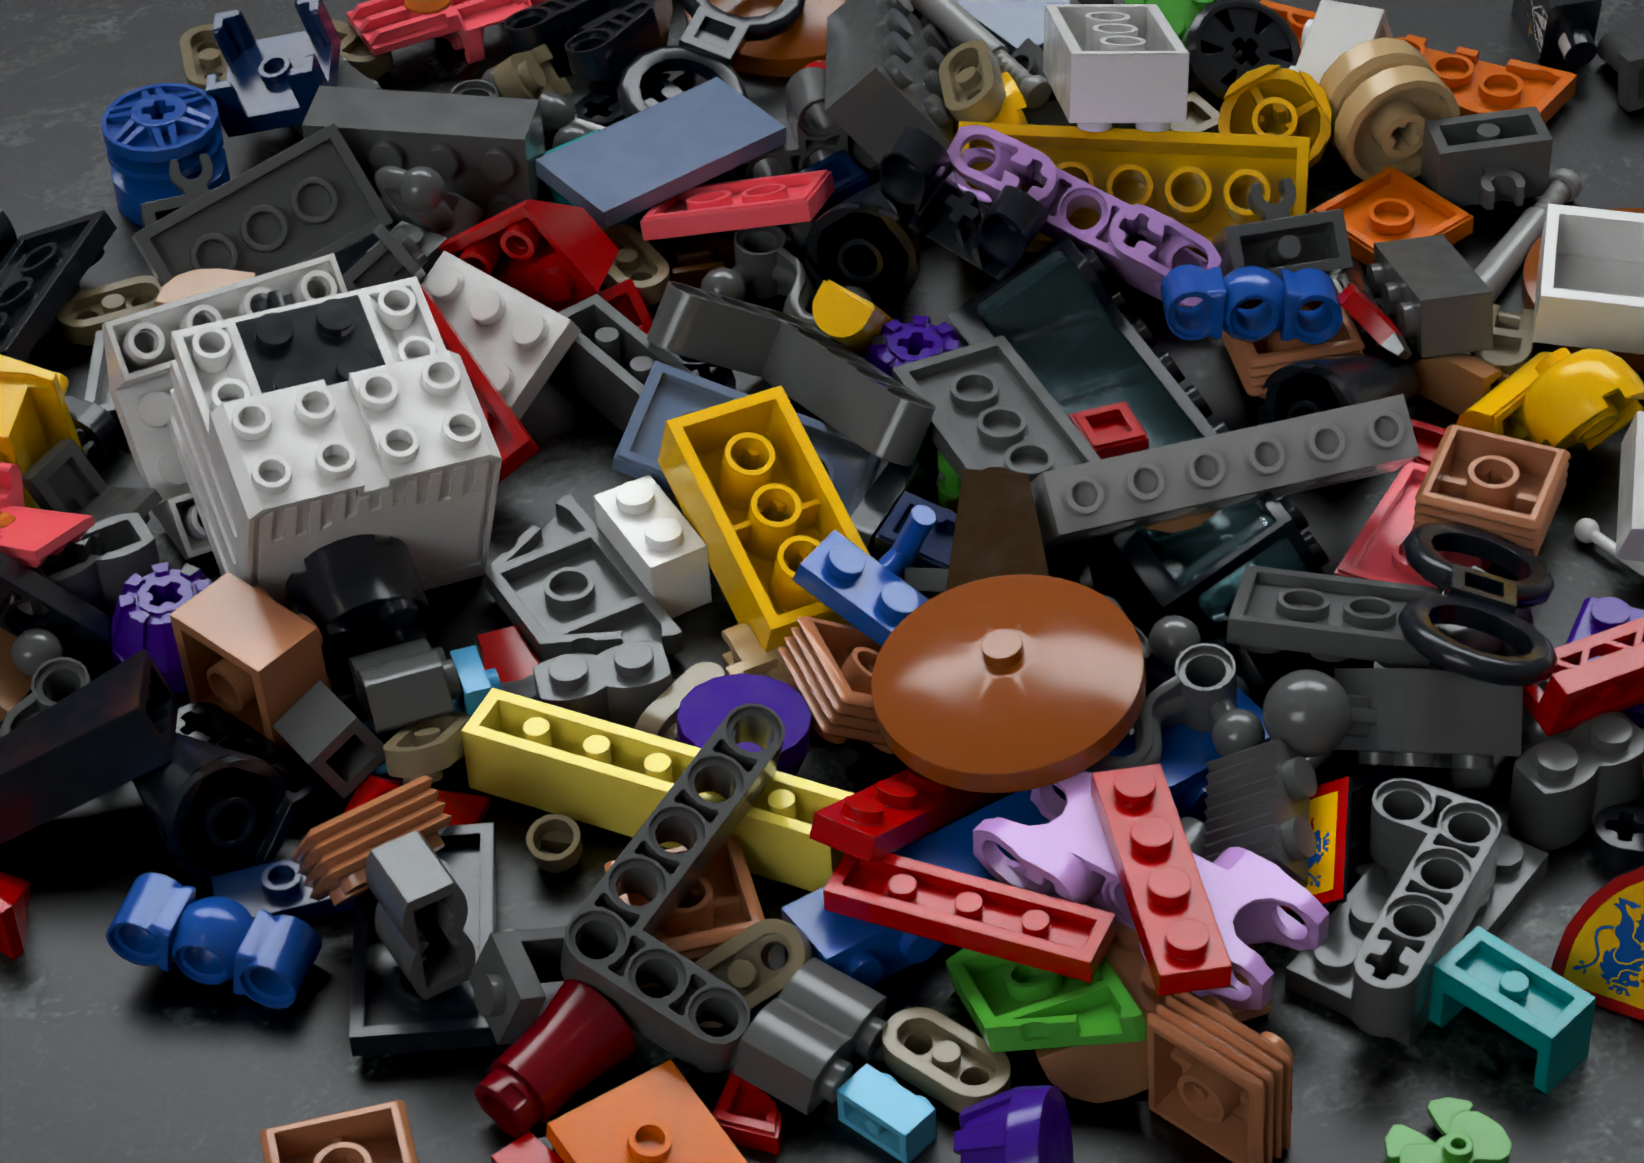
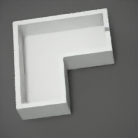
(1591, 280)

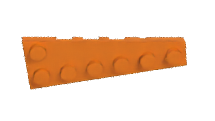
(1476, 83)

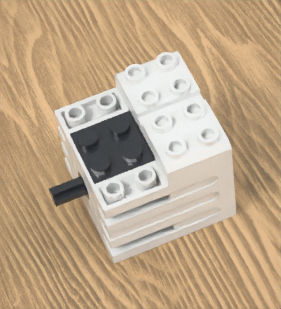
(330, 430)

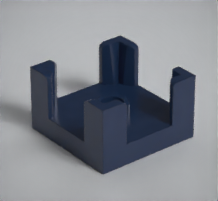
(273, 77)

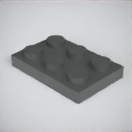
(1324, 616)

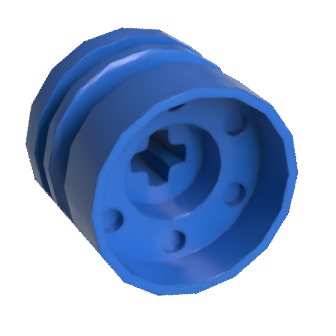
(158, 126)

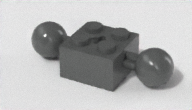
(1402, 717)

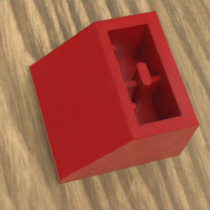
(539, 250)

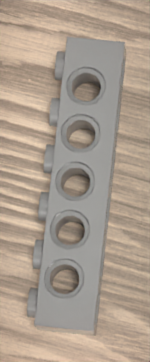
(1223, 470)

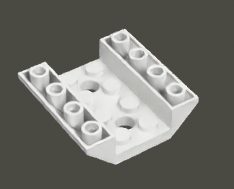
(140, 379)

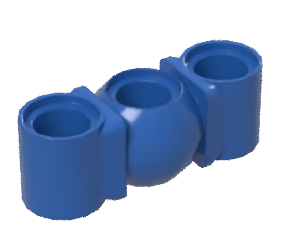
(1278, 311)
(214, 940)

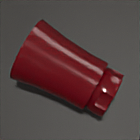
(555, 1059)

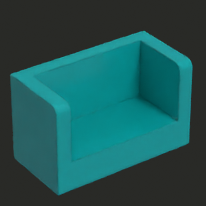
(1517, 997)

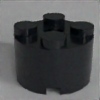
(360, 599)

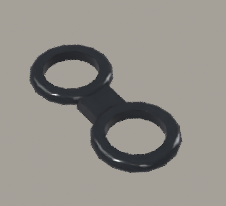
(705, 48)
(1479, 603)

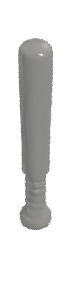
(963, 27)
(1512, 249)

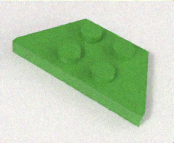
(1039, 1009)

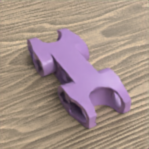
(1128, 238)
(1075, 864)

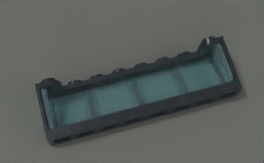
(1093, 357)

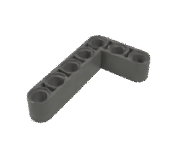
(806, 362)
(664, 881)

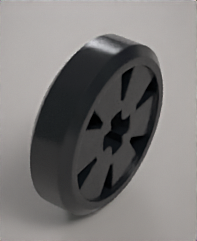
(1225, 30)

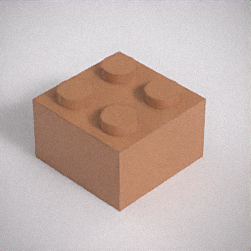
(247, 653)

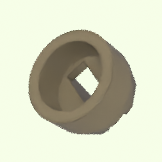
(557, 835)

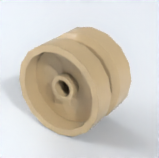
(1380, 105)

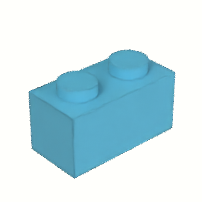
(887, 1113)

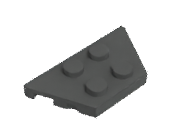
(575, 590)

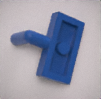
(867, 589)

